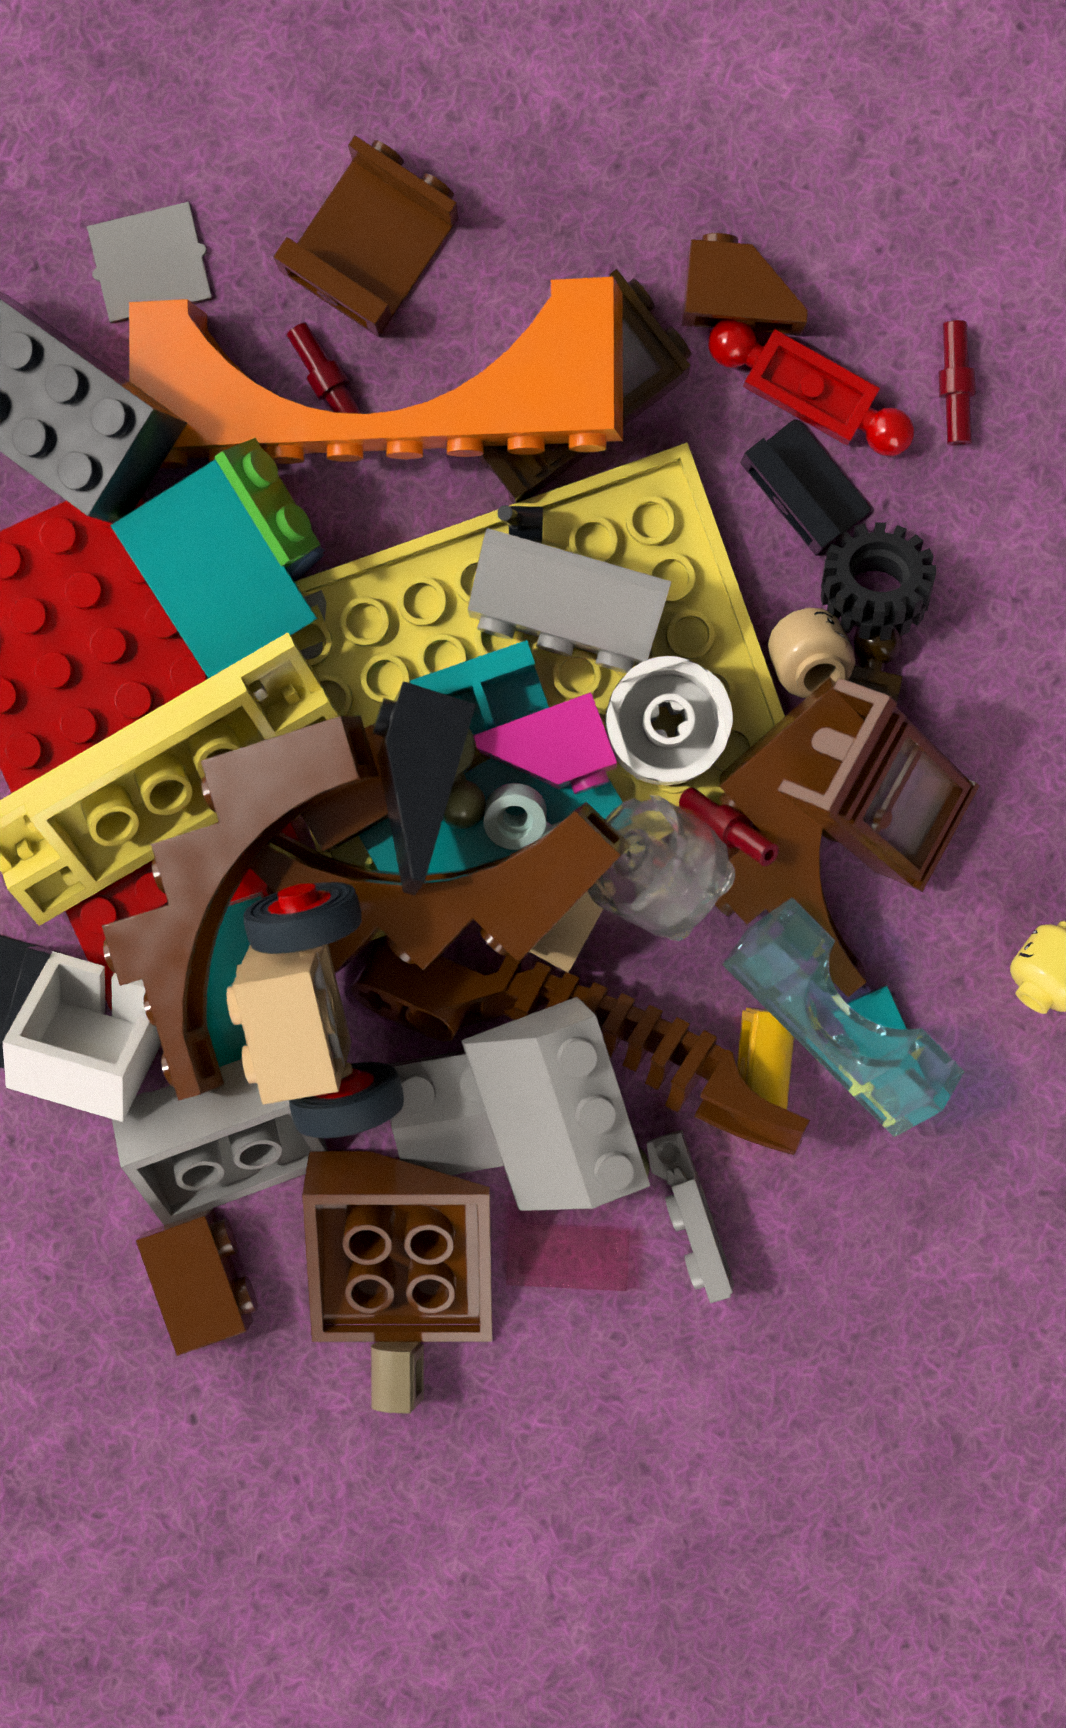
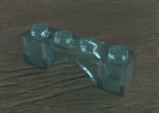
(889, 1071)

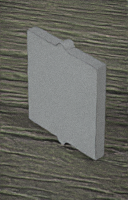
(149, 259)

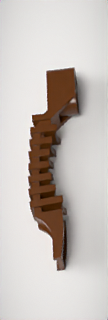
(454, 997)

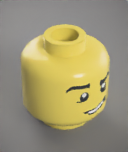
(1041, 969)

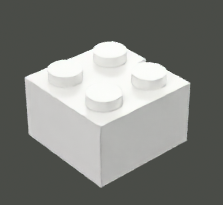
(74, 1052)

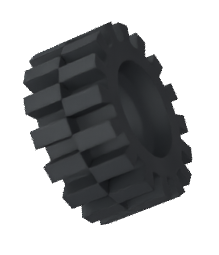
(885, 554)

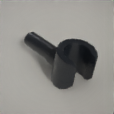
(523, 521)

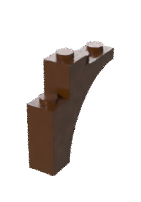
(752, 789)

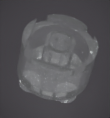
(667, 873)

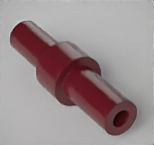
(325, 376)
(957, 382)
(730, 826)

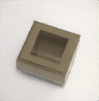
(397, 1376)

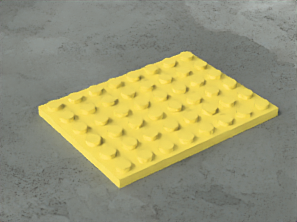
(410, 617)

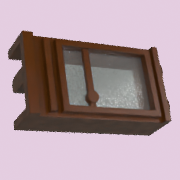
(892, 794)

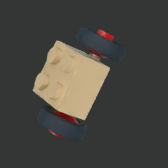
(297, 1018)

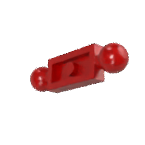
(811, 387)

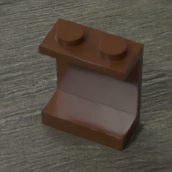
(371, 236)

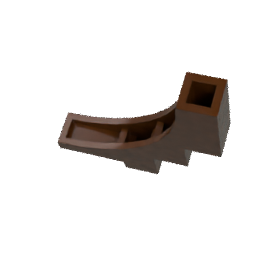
(509, 897)

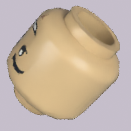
(810, 649)

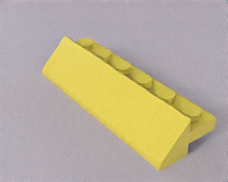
(143, 784)

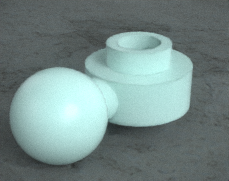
(516, 831)

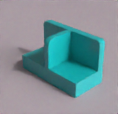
(499, 683)

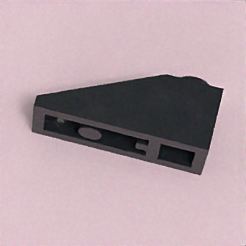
(417, 769)

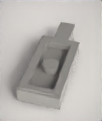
(690, 1211)

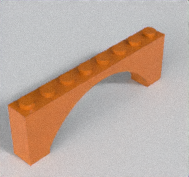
(546, 389)

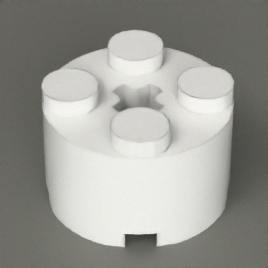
(686, 691)

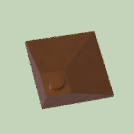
(395, 1250)

